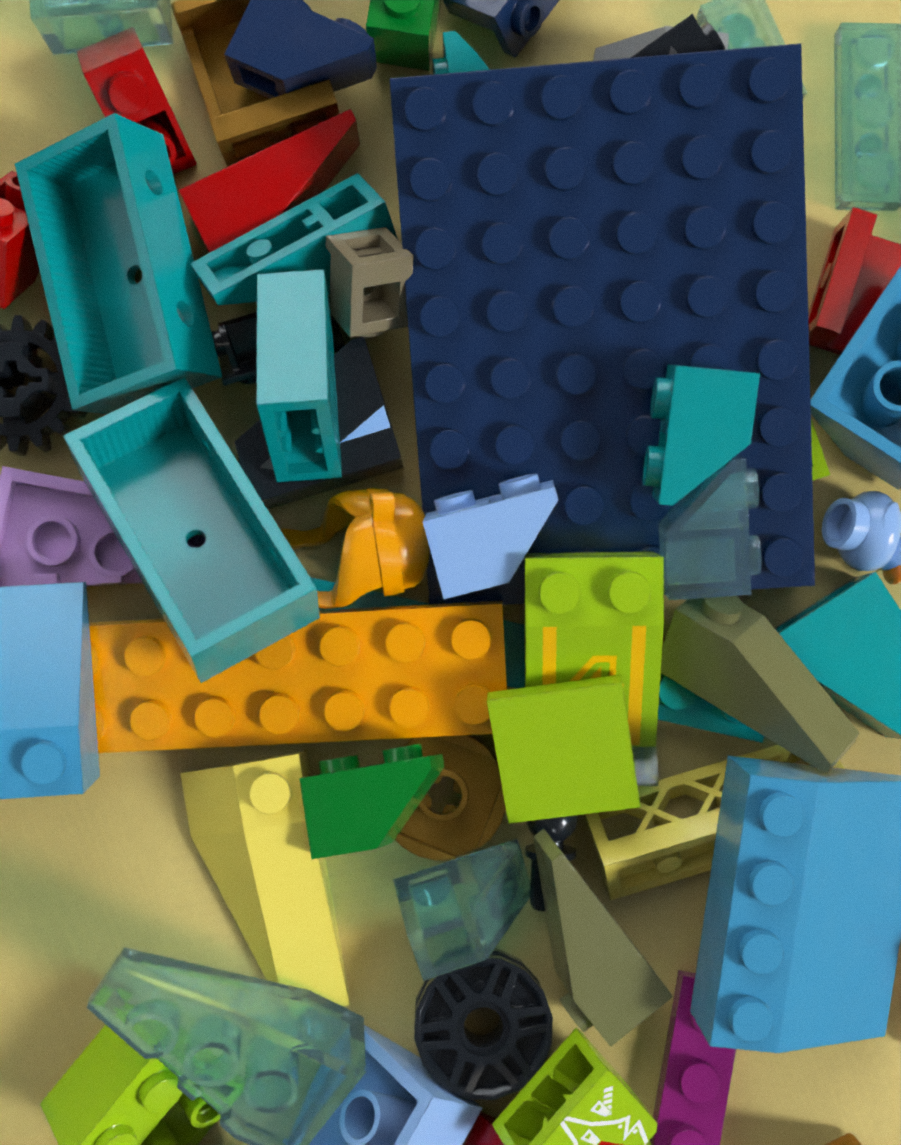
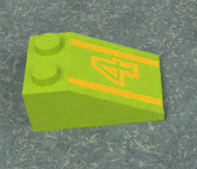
(595, 620)

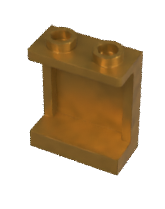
(239, 117)

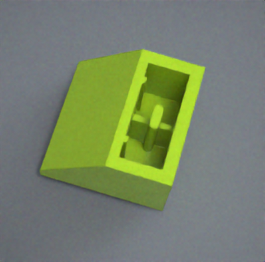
(123, 1100)

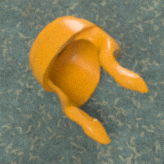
(380, 548)

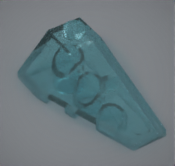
(248, 1046)

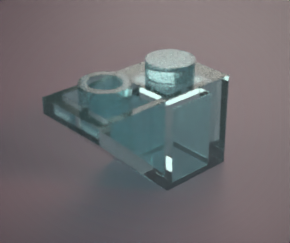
(709, 538)
(462, 907)

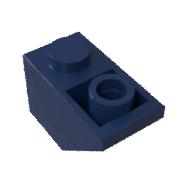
(291, 47)

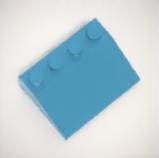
(46, 692)
(800, 908)

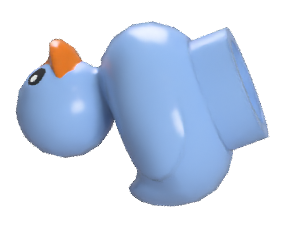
(866, 533)

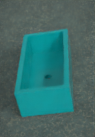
(95, 217)
(169, 477)

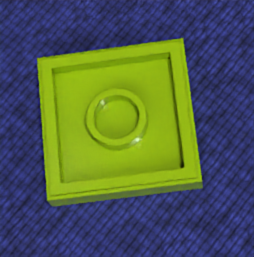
(563, 749)

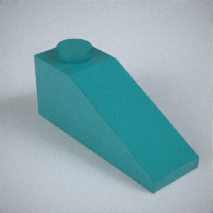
(291, 241)

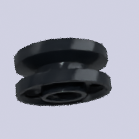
(488, 1063)

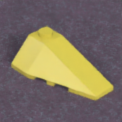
(257, 849)

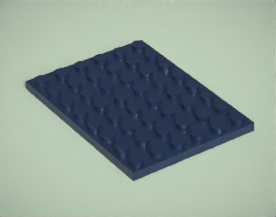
(577, 246)

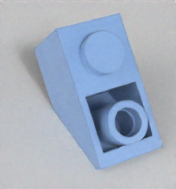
(486, 538)

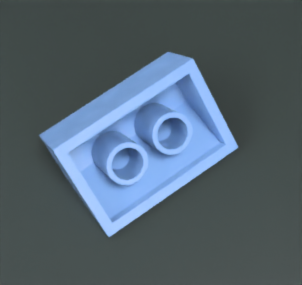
(397, 1103)

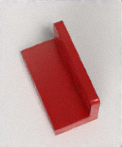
(850, 280)

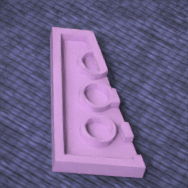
(58, 534)

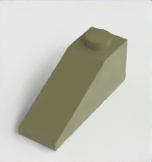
(753, 675)
(594, 958)

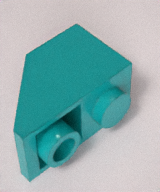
(702, 427)

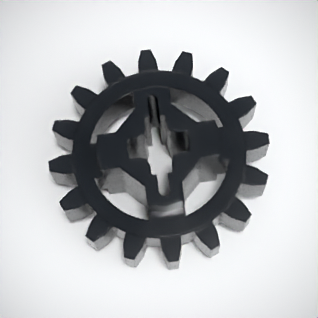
(47, 391)

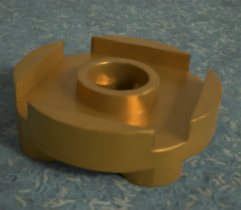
(476, 816)

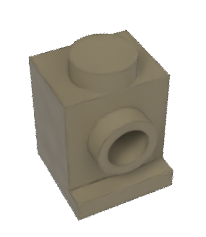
(368, 281)

